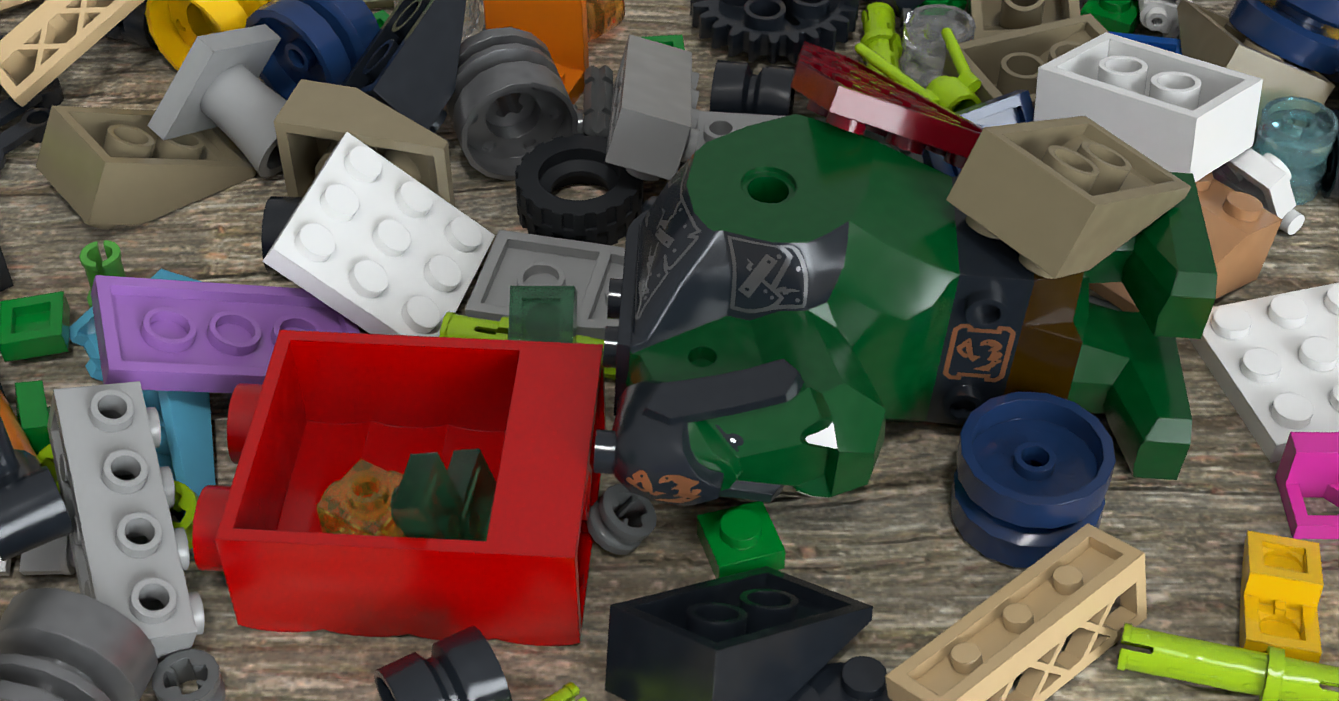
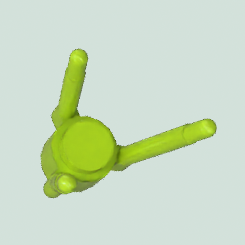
(949, 92)

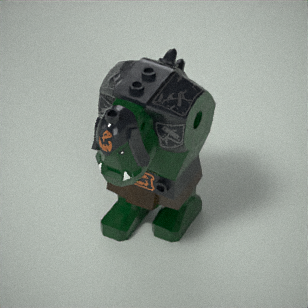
(828, 286)

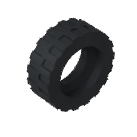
(570, 162)

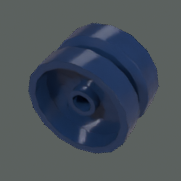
(1293, 29)
(317, 40)
(1029, 475)

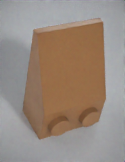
(1238, 236)

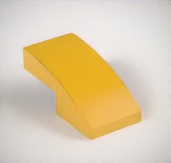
(1281, 595)

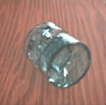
(1302, 137)

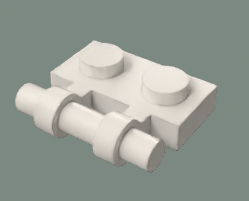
(1266, 180)

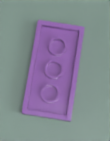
(198, 332)

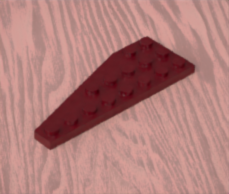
(863, 99)

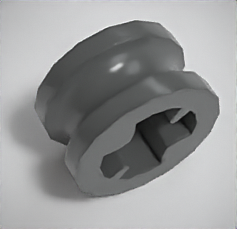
(610, 531)
(188, 666)

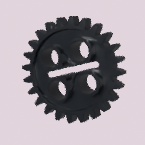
(774, 26)

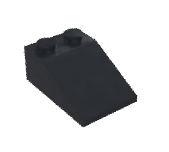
(414, 60)
(728, 638)

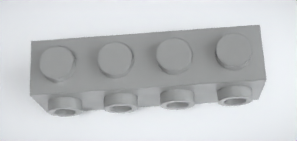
(653, 110)
(121, 511)

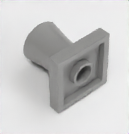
(223, 90)

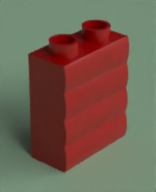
(379, 402)

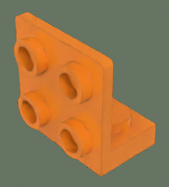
(555, 23)

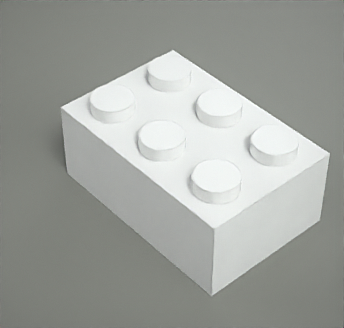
(1155, 100)

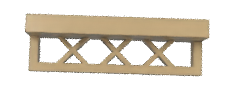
(54, 40)
(1028, 624)

